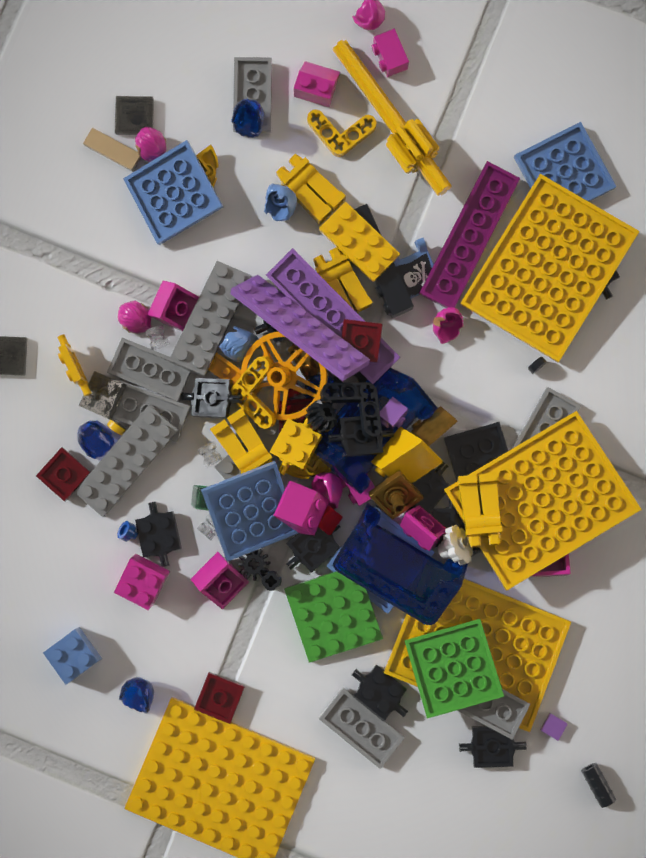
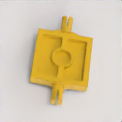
(74, 370)
(295, 445)

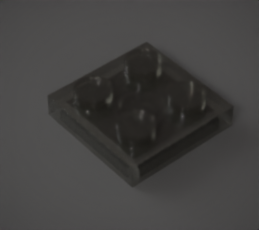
(105, 395)

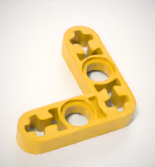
(342, 139)
(247, 391)

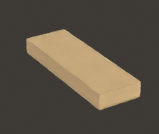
(112, 149)

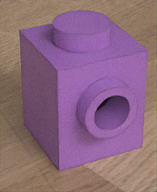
(393, 414)

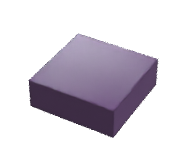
(553, 726)

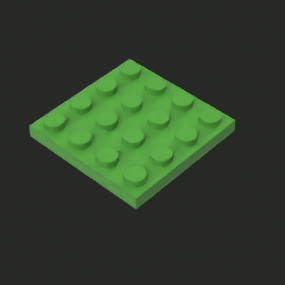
(332, 615)
(454, 668)

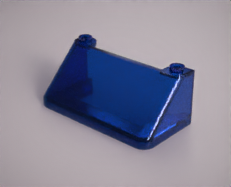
(390, 384)
(398, 569)

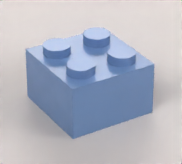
(72, 655)

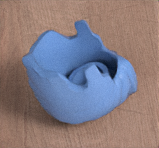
(280, 202)
(237, 344)

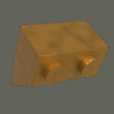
(434, 427)

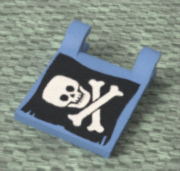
(415, 268)

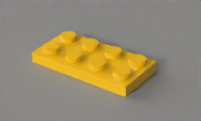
(359, 241)

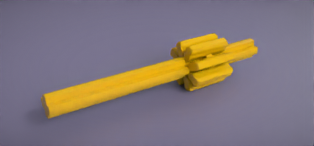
(410, 140)

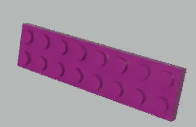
(469, 235)

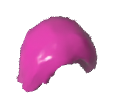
(370, 15)
(329, 486)

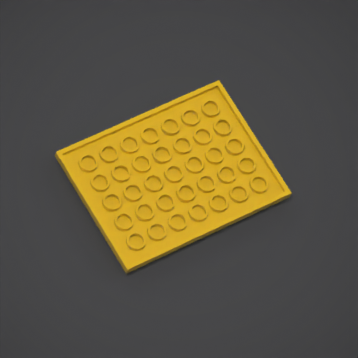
(549, 268)
(551, 499)
(519, 636)
(219, 783)

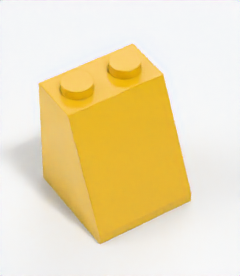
(406, 454)

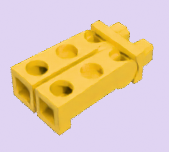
(311, 189)
(341, 270)
(257, 453)
(476, 523)

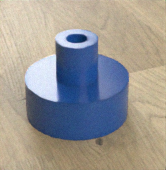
(127, 531)

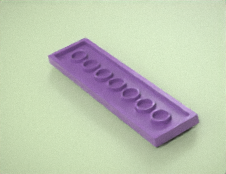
(320, 300)
(300, 327)

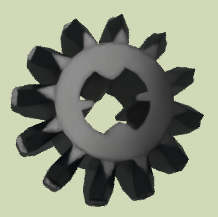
(322, 416)
(249, 569)

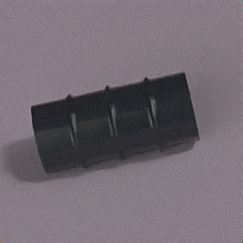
(266, 584)
(598, 785)

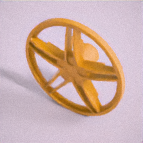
(283, 376)

